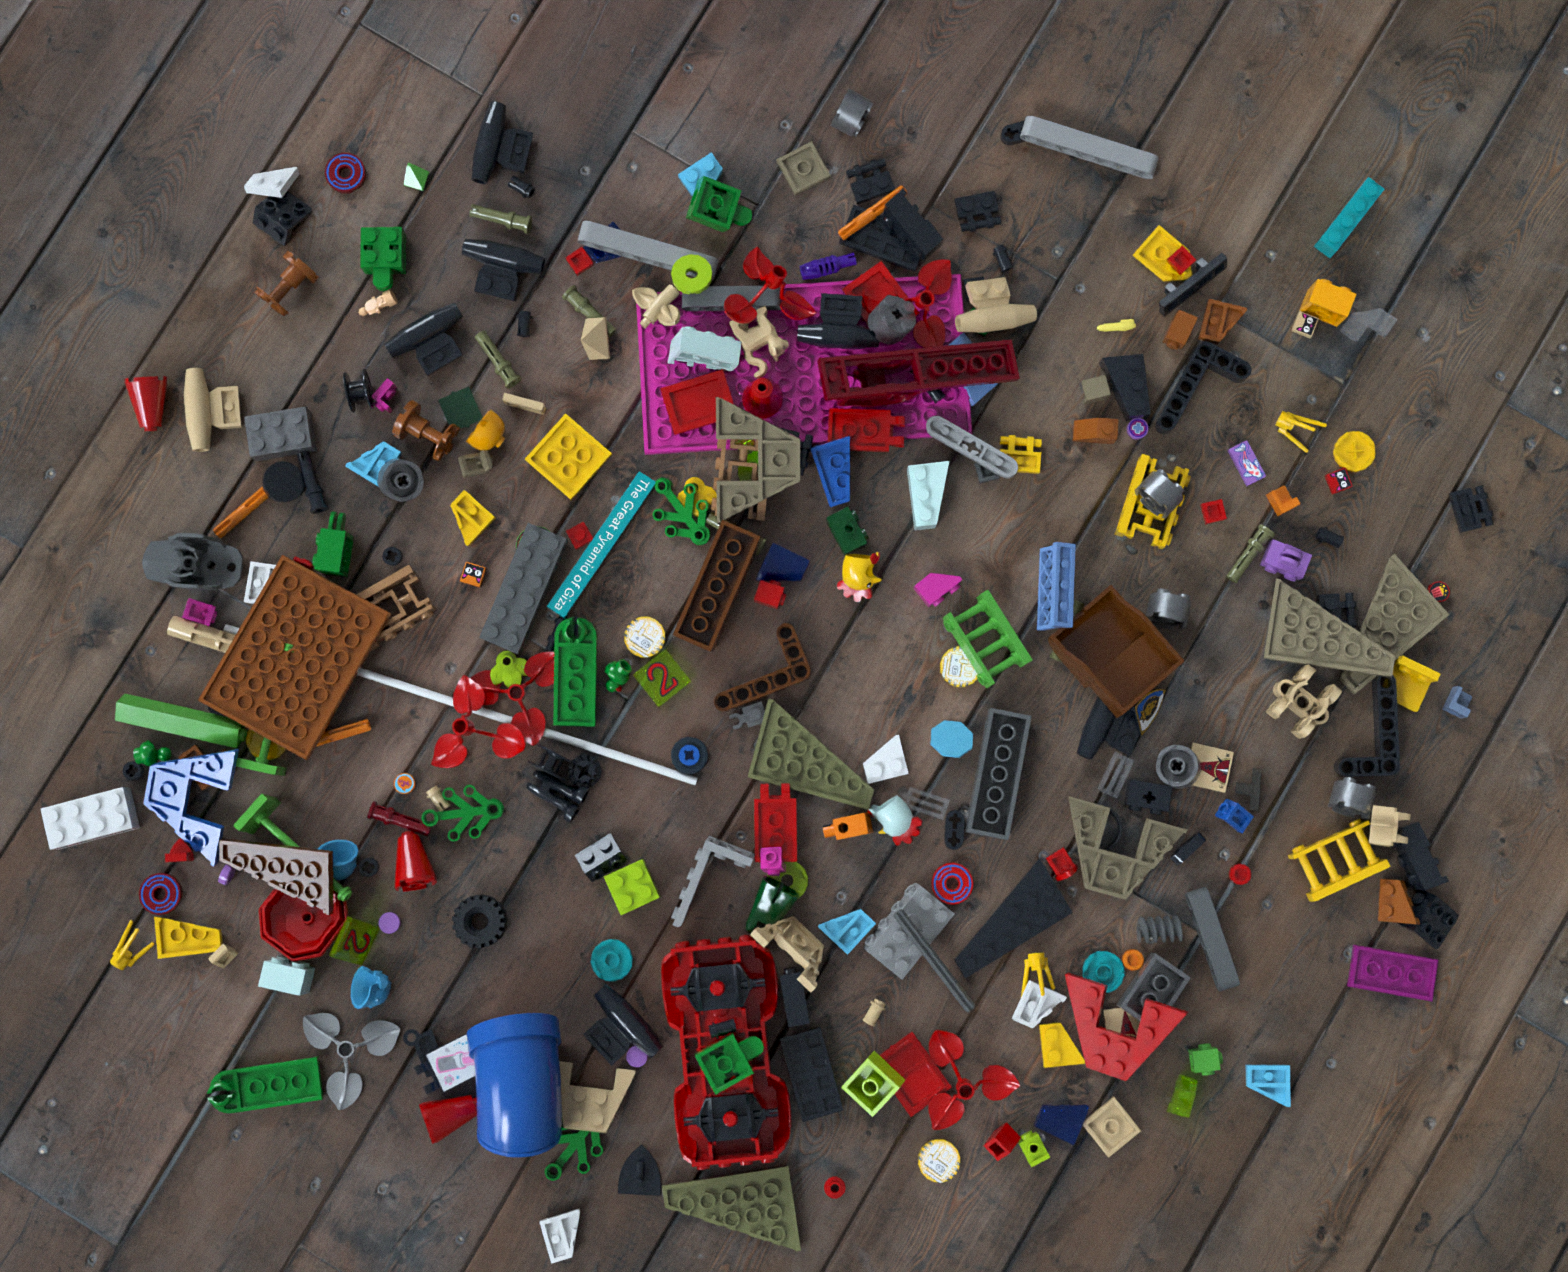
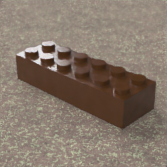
(717, 586)

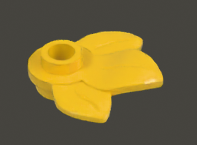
(703, 493)

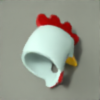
(896, 820)

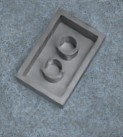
(280, 433)
(1153, 981)

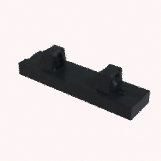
(1205, 274)

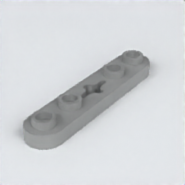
(954, 436)

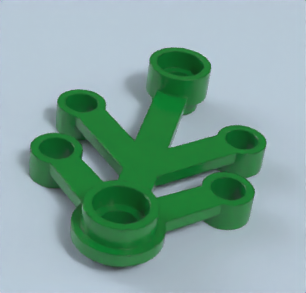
(684, 513)
(466, 812)
(576, 1141)

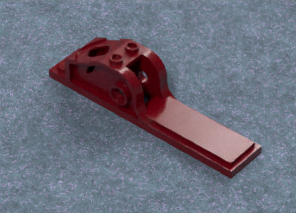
(931, 366)

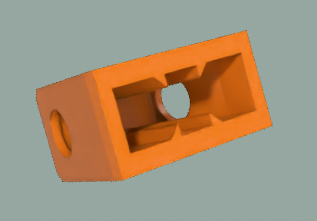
(857, 825)

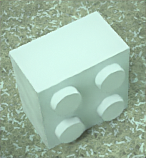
(287, 976)

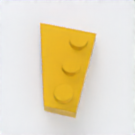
(183, 938)

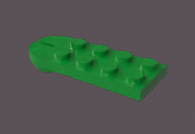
(575, 674)
(267, 1085)

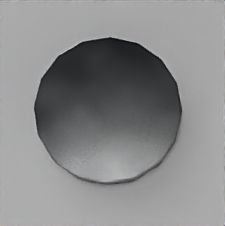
(283, 482)

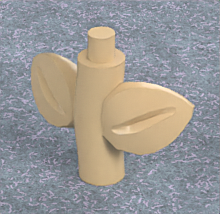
(657, 305)

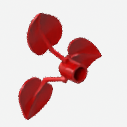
(759, 266)
(937, 279)
(531, 722)
(449, 750)
(946, 1110)

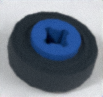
(689, 755)

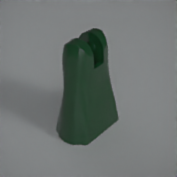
(771, 903)

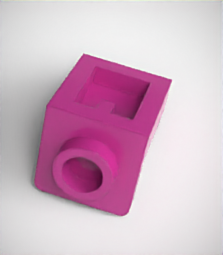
(383, 393)

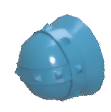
(343, 857)
(369, 988)

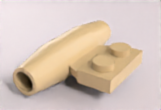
(993, 308)
(208, 409)

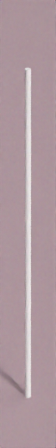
(507, 719)

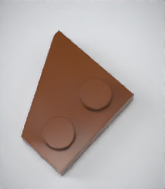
(1219, 320)
(1395, 903)

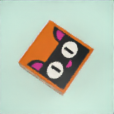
(473, 574)

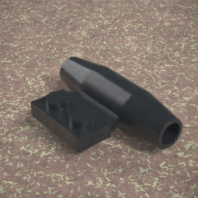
(499, 145)
(501, 266)
(839, 325)
(428, 337)
(1103, 726)
(620, 1028)

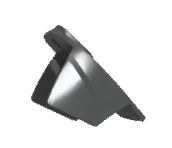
(187, 559)

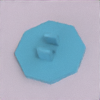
(951, 739)

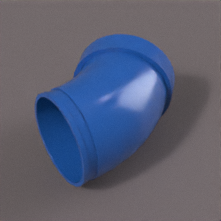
(517, 1083)

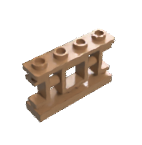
(725, 473)
(379, 594)

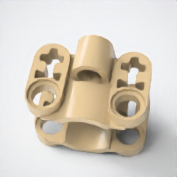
(1307, 716)

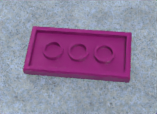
(1392, 973)

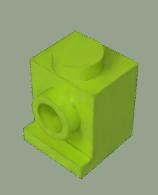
(1033, 1158)

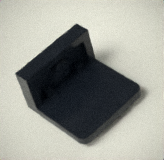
(279, 215)
(1434, 916)

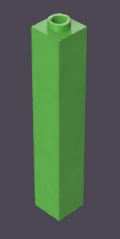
(179, 720)

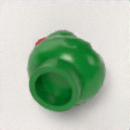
(618, 674)
(149, 755)

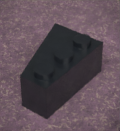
(1129, 383)
(1417, 859)

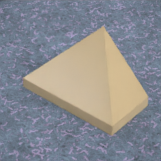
(596, 338)

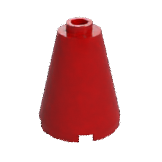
(762, 398)
(148, 400)
(412, 864)
(447, 1115)

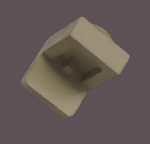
(475, 464)

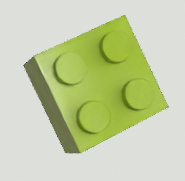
(632, 887)
(873, 1083)

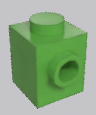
(1205, 1059)

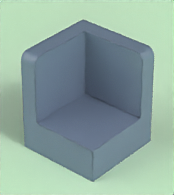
(1458, 702)

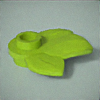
(510, 673)

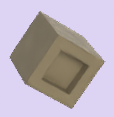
(1095, 389)

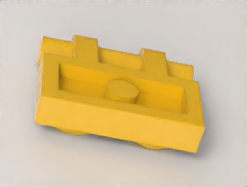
(1027, 460)

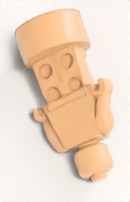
(375, 304)

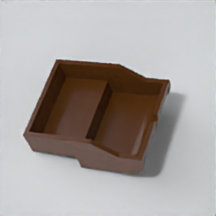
(1115, 651)

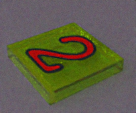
(662, 678)
(354, 941)

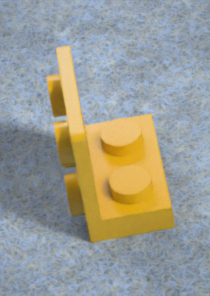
(1411, 682)

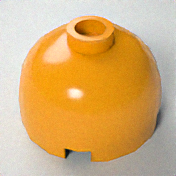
(487, 432)

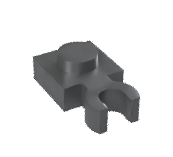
(752, 715)

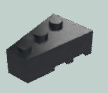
(911, 226)

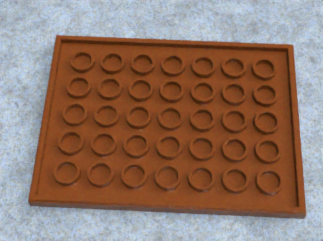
(296, 692)

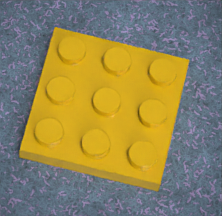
(568, 456)

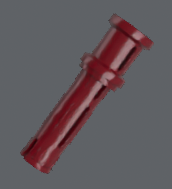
(390, 816)

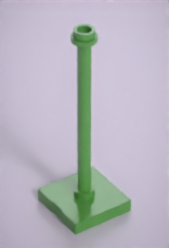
(261, 763)
(258, 815)

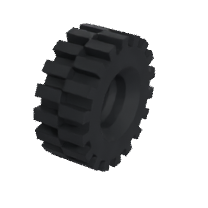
(463, 921)

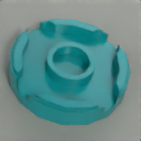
(611, 960)
(1105, 969)

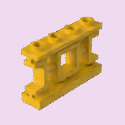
(1132, 499)

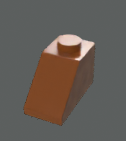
(1179, 330)
(1096, 430)

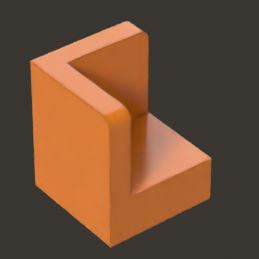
(1282, 501)

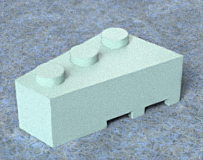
(705, 348)
(926, 492)

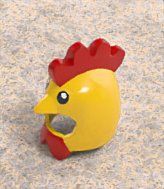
(858, 575)

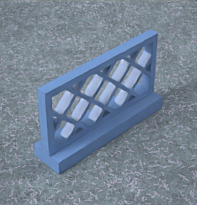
(1061, 580)

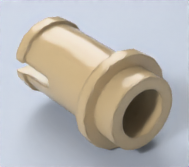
(437, 798)
(874, 1012)

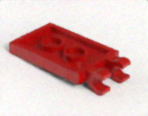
(868, 428)
(776, 822)

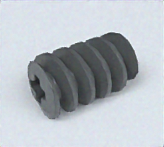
(1159, 928)

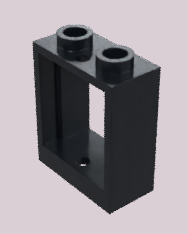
(794, 997)

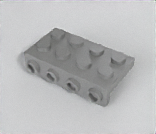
(892, 944)

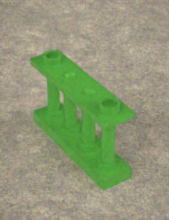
(1007, 638)

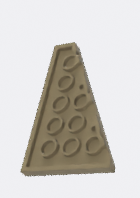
(1397, 616)

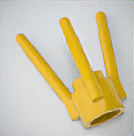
(1288, 420)
(122, 956)
(1037, 962)

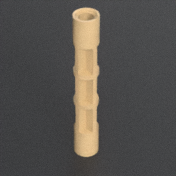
(199, 634)

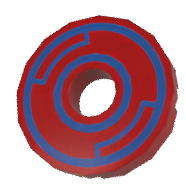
(964, 887)

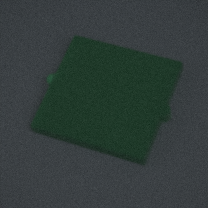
(460, 408)

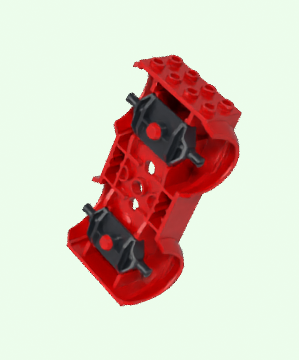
(714, 985)

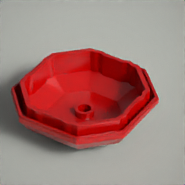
(287, 931)

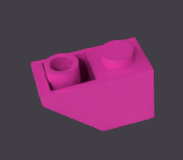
(935, 586)

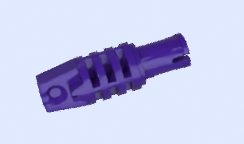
(826, 266)

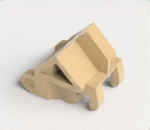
(1385, 826)

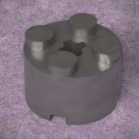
(850, 113)
(892, 319)
(409, 472)
(1159, 493)
(1168, 609)
(1190, 769)
(1352, 798)

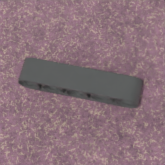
(714, 297)
(1212, 939)

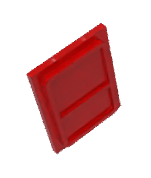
(875, 275)
(693, 401)
(920, 1073)

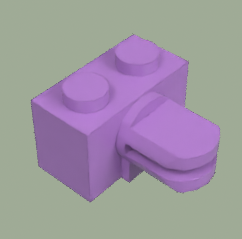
(1285, 560)

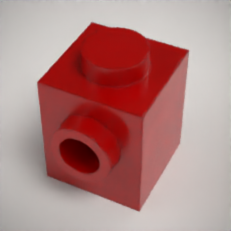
(770, 594)
(1002, 1141)

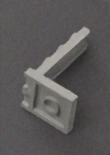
(722, 851)

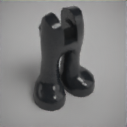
(551, 783)

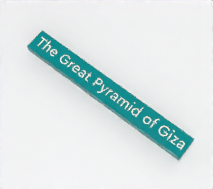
(601, 545)

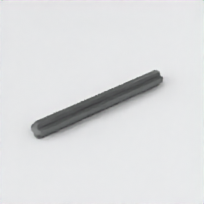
(934, 960)

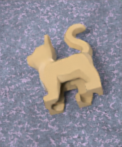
(759, 336)

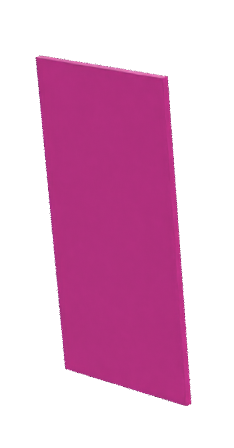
(795, 372)

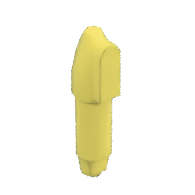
(1123, 325)

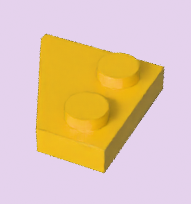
(470, 517)
(1057, 1046)

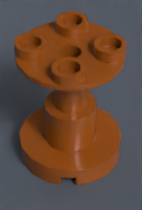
(291, 278)
(413, 424)

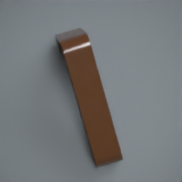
(770, 678)

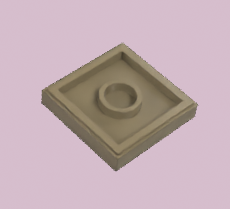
(803, 168)

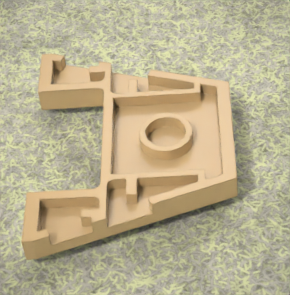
(796, 941)
(592, 1107)

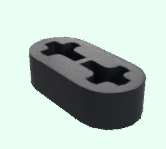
(1013, 128)
(949, 828)
(1188, 848)

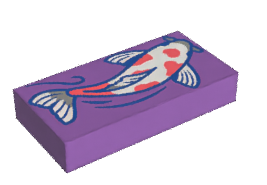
(1246, 463)

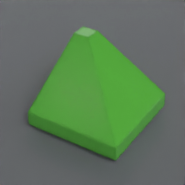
(415, 177)

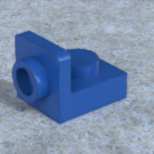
(1234, 815)

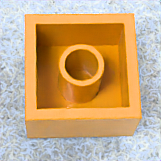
(1328, 302)

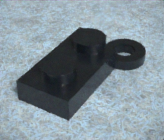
(423, 1044)

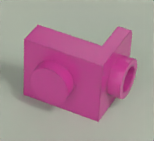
(199, 612)
(772, 861)

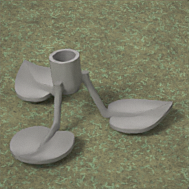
(378, 1036)

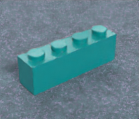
(1349, 217)

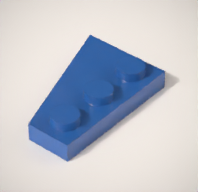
(834, 469)

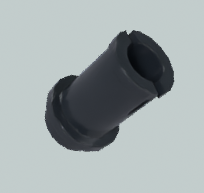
(523, 188)
(1002, 258)
(524, 323)
(1329, 537)
(722, 1028)

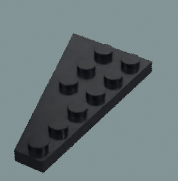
(1021, 916)

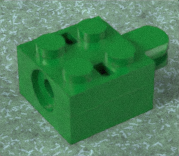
(717, 205)
(383, 254)
(334, 548)
(728, 1059)

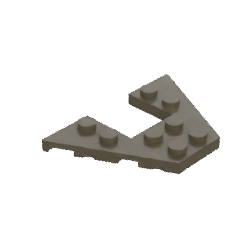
(776, 459)
(1110, 871)

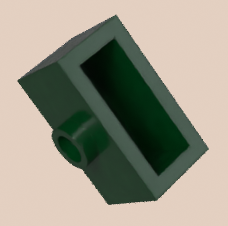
(846, 531)

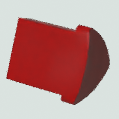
(180, 852)
(1061, 864)

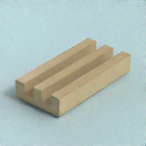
(523, 403)

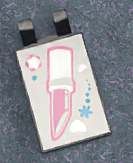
(448, 1065)

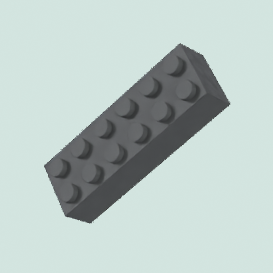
(524, 588)
(998, 774)

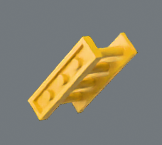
(1355, 874)

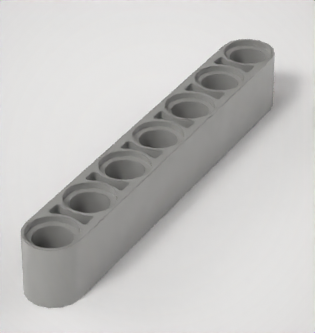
(1089, 147)
(636, 247)

